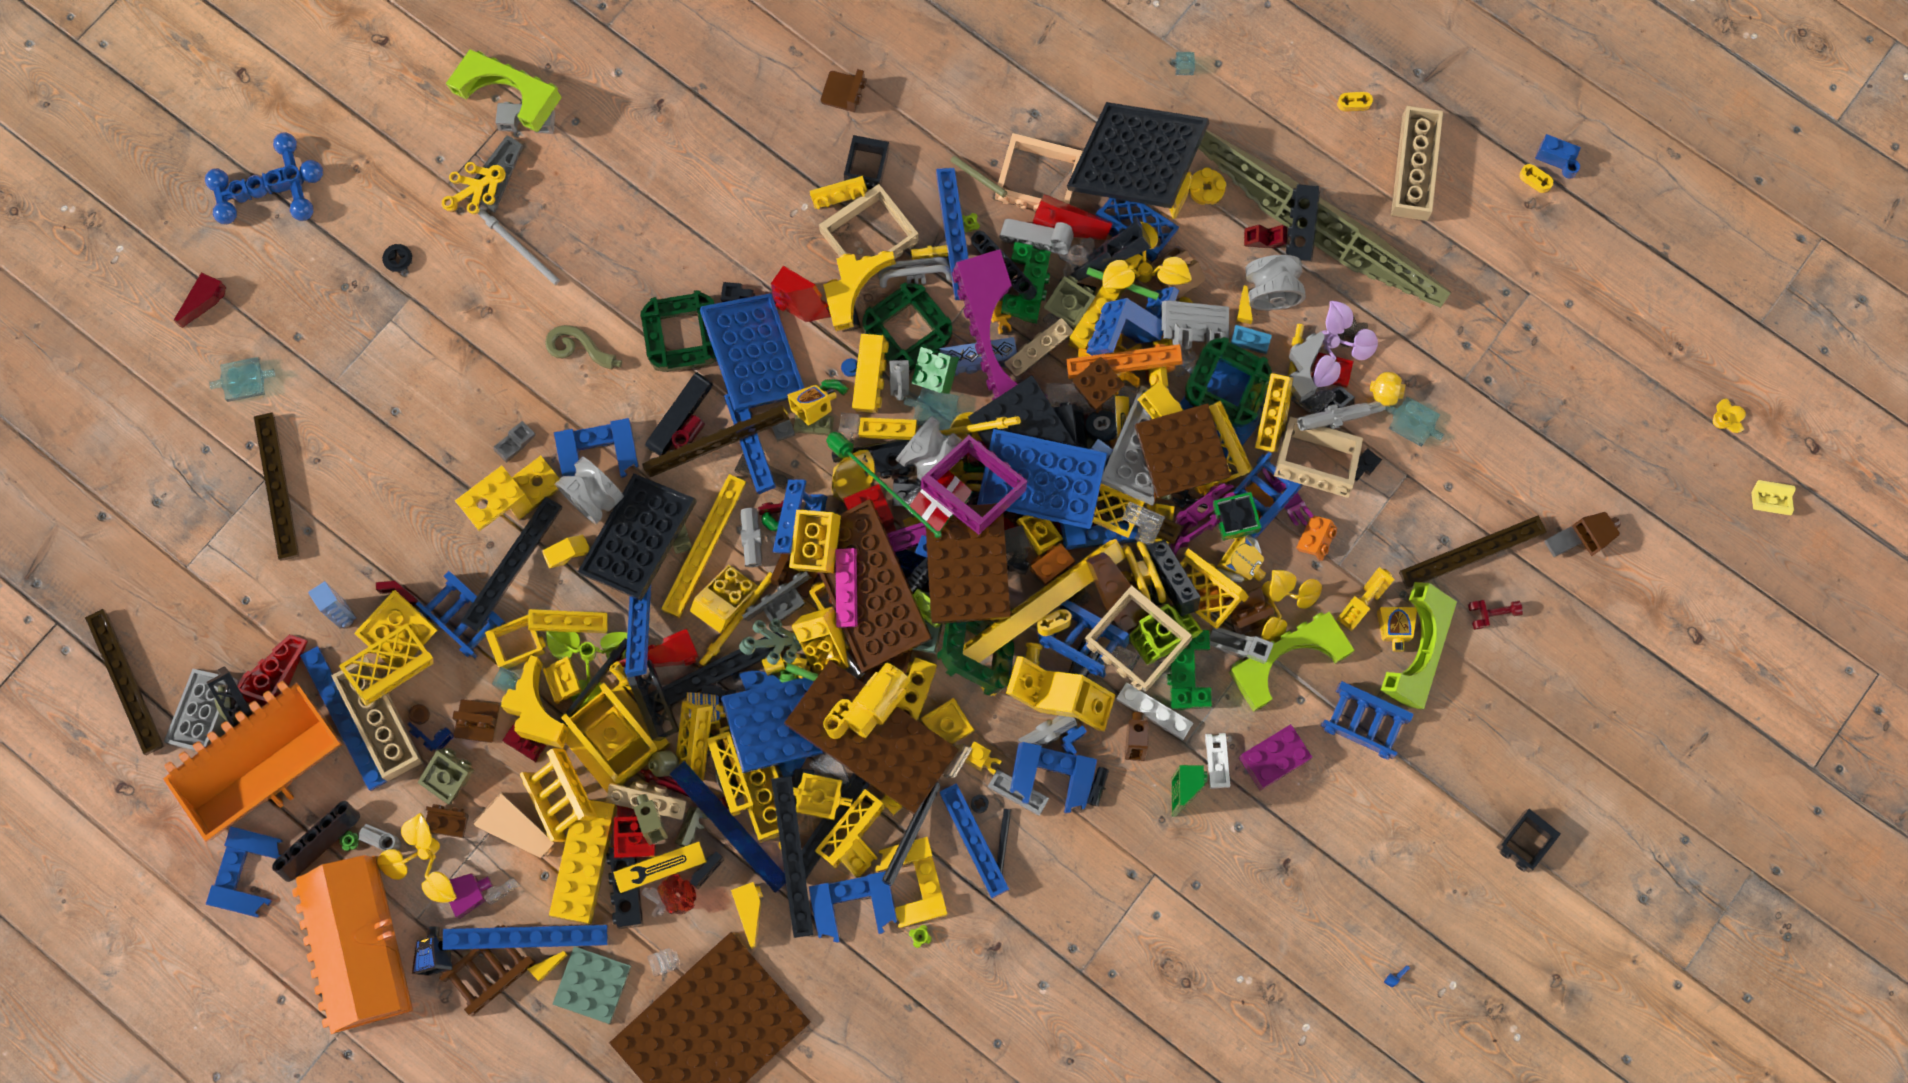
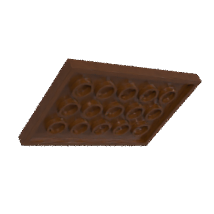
(968, 571)

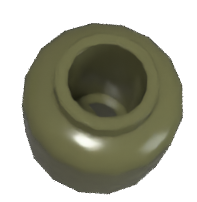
(663, 763)

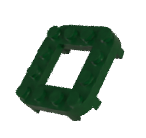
(892, 305)
(653, 334)
(1256, 367)
(952, 656)

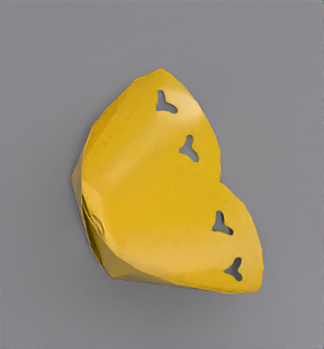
(850, 476)

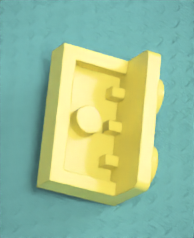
(1773, 497)

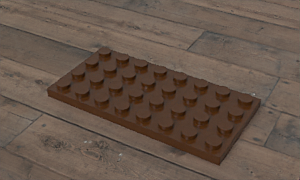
(886, 608)
(895, 758)

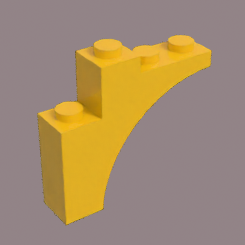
(854, 275)
(526, 703)

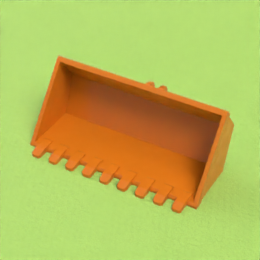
(251, 760)
(352, 943)

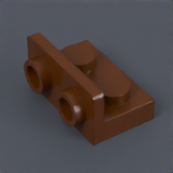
(447, 822)

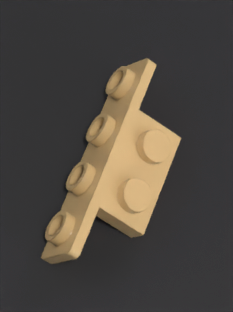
(1039, 347)
(660, 795)

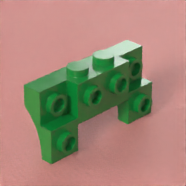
(1036, 267)
(1182, 677)

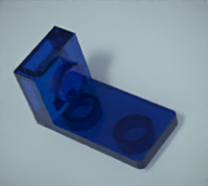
(441, 739)

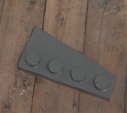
(506, 157)

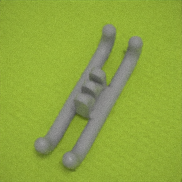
(915, 269)

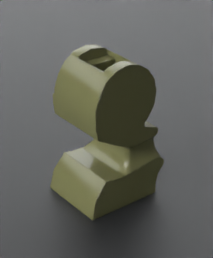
(682, 542)

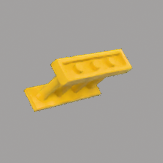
(1358, 607)
(574, 794)

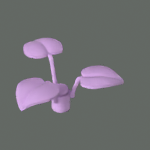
(1364, 345)

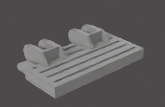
(1194, 322)

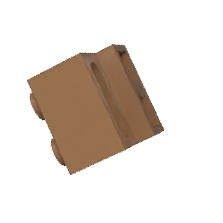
(1193, 266)

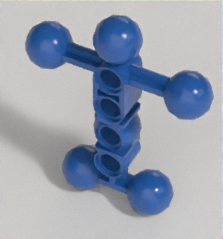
(300, 208)

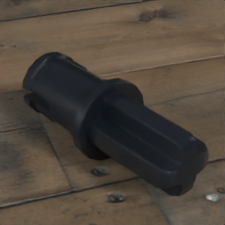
(1098, 786)

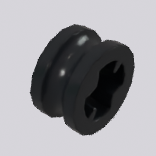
(976, 798)

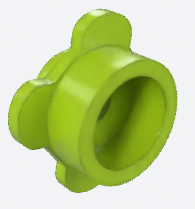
(973, 219)
(919, 941)

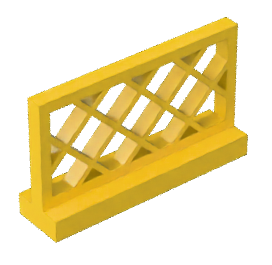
(1231, 442)
(1121, 496)
(1217, 579)
(397, 677)

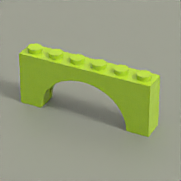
(479, 71)
(1435, 616)
(1321, 634)

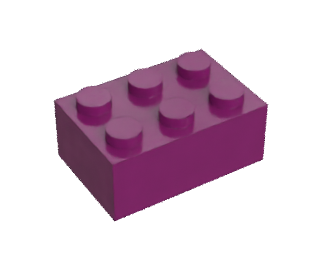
(1275, 757)

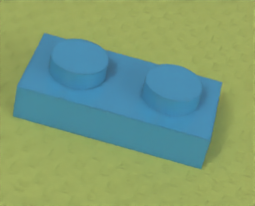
(1251, 339)

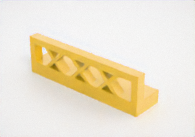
(699, 732)
(723, 775)
(859, 829)

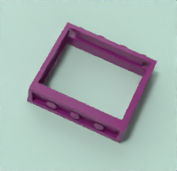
(954, 504)

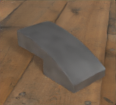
(515, 441)
(1563, 541)

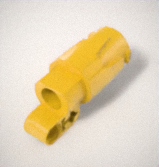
(870, 706)

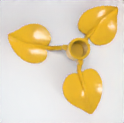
(1120, 276)
(1276, 590)
(392, 864)

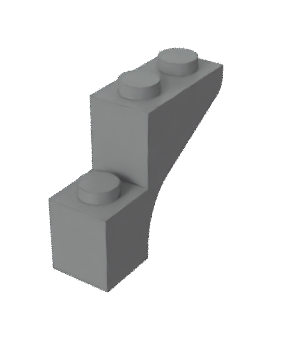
(1303, 357)
(1240, 645)

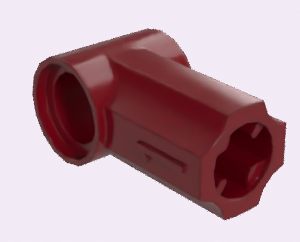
(688, 431)

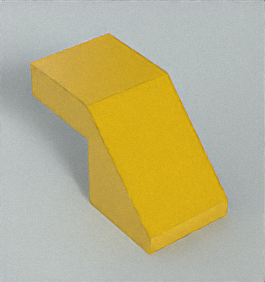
(563, 551)

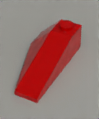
(1082, 223)
(674, 651)
(273, 669)

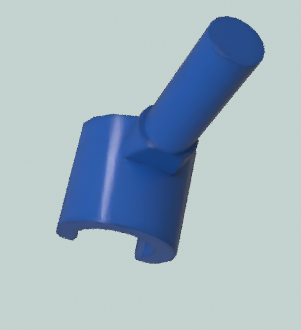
(1392, 980)

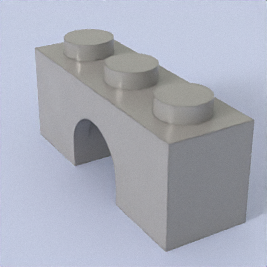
(508, 121)

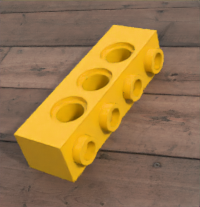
(1274, 412)
(927, 672)

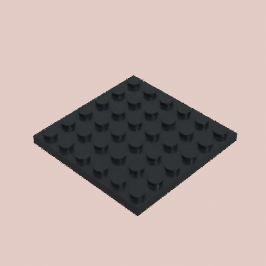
(1138, 154)

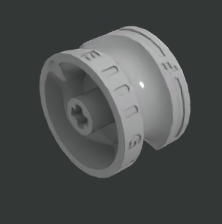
(1275, 282)
(927, 447)
(589, 490)

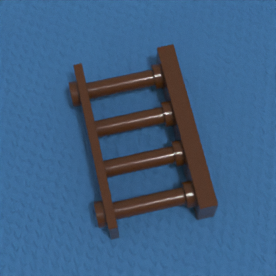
(490, 990)

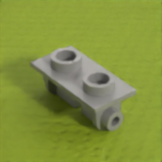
(899, 379)

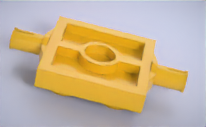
(819, 796)

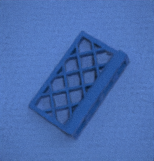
(1151, 254)

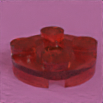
(673, 903)

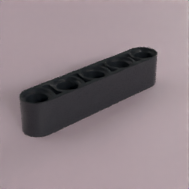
(1021, 280)
(678, 413)
(316, 841)

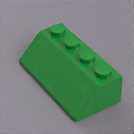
(1185, 785)

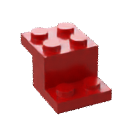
(876, 495)
(628, 836)

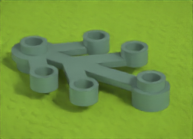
(749, 644)

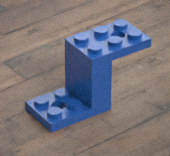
(1131, 320)

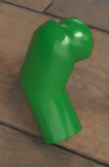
(769, 522)

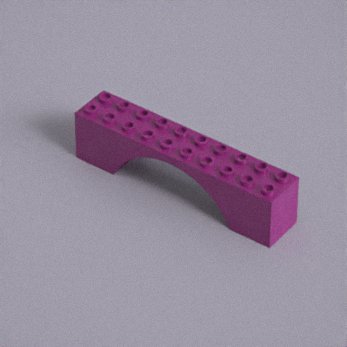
(981, 285)

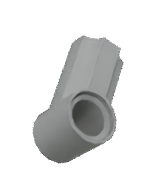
(378, 838)

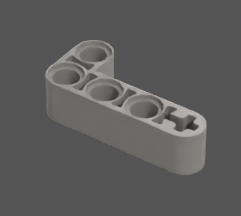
(1044, 238)

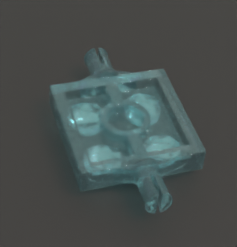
(242, 379)
(933, 403)
(1414, 421)

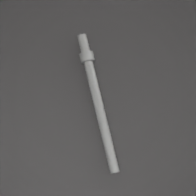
(494, 224)

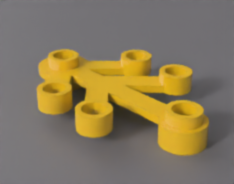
(476, 187)

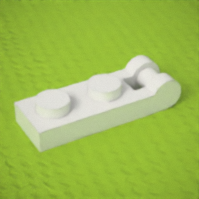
(1217, 761)

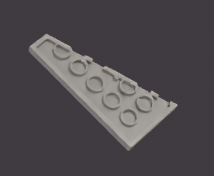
(1127, 466)

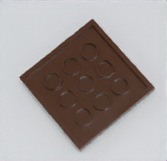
(1182, 450)

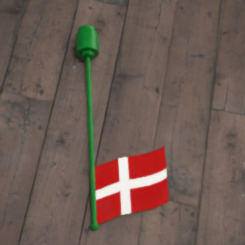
(924, 506)

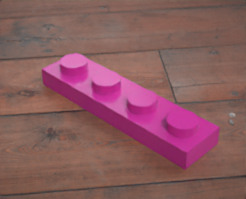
(846, 588)

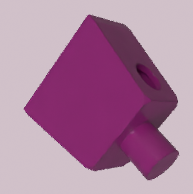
(468, 893)

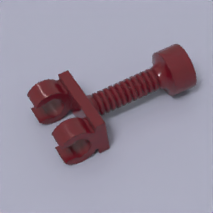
(1515, 609)

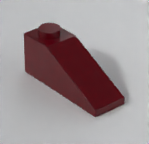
(201, 298)

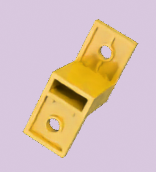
(508, 493)
(1060, 693)

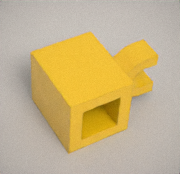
(980, 757)

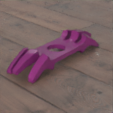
(1294, 504)
(1192, 516)
(1183, 541)

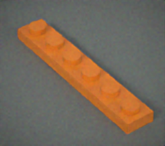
(1130, 360)

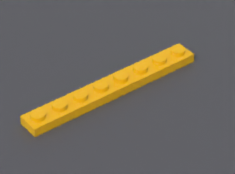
(703, 546)

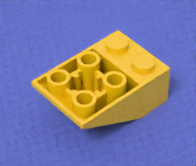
(723, 598)
(821, 639)

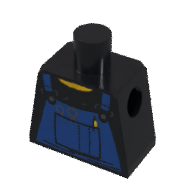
(430, 956)

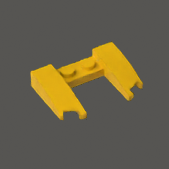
(933, 903)

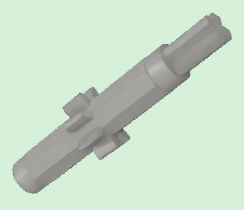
(1336, 416)

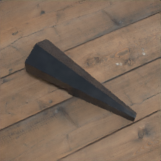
(1121, 247)

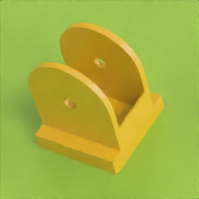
(630, 759)

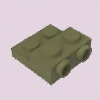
(1070, 301)
(446, 775)

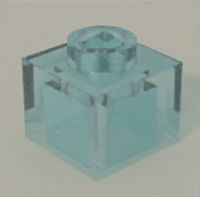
(1184, 63)
(505, 680)

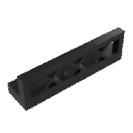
(235, 694)
(646, 706)

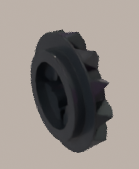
(391, 253)

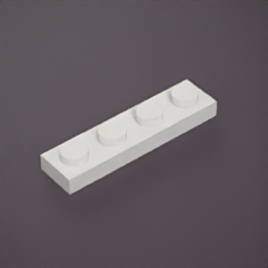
(1154, 711)

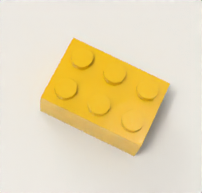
(815, 541)

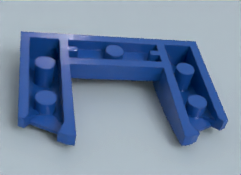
(617, 433)
(1079, 537)
(1079, 768)
(223, 892)
(826, 895)

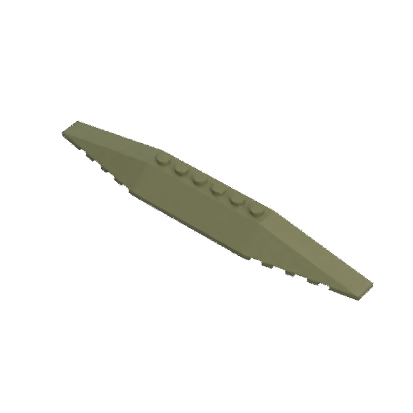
(1335, 231)

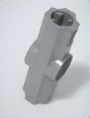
(751, 537)
(1049, 731)

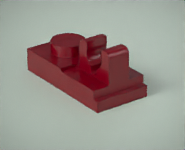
(527, 747)

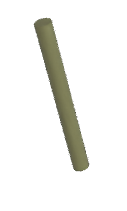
(977, 175)

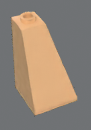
(510, 824)

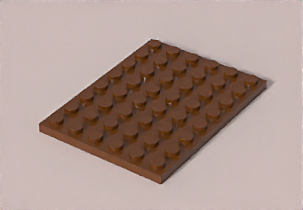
(712, 1023)

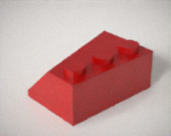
(798, 296)

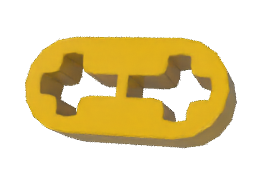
(1355, 102)
(1536, 178)
(1054, 623)

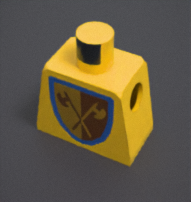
(811, 403)
(1397, 625)

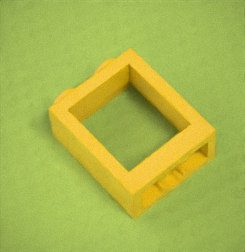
(493, 634)

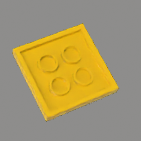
(388, 617)

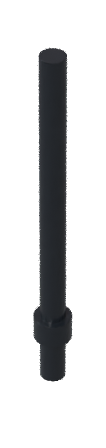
(615, 655)

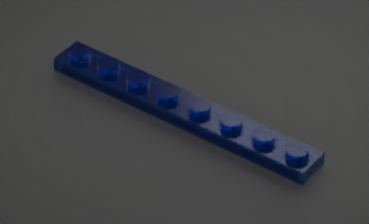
(729, 826)

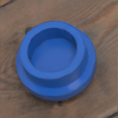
(849, 367)

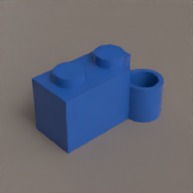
(1559, 154)

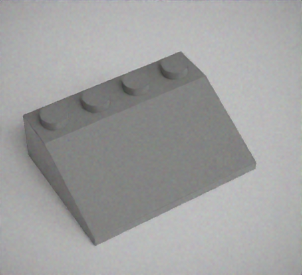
(196, 713)

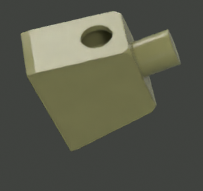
(649, 820)

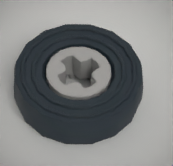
(1102, 433)

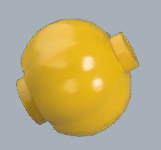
(1387, 388)

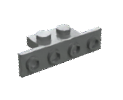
(782, 602)

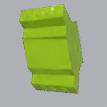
(1155, 640)

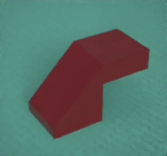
(1263, 237)
(389, 586)

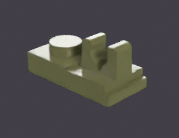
(821, 427)
(686, 834)

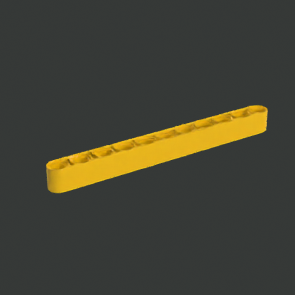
(1038, 605)

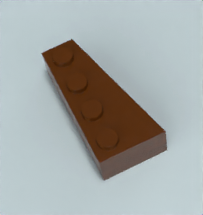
(1111, 588)

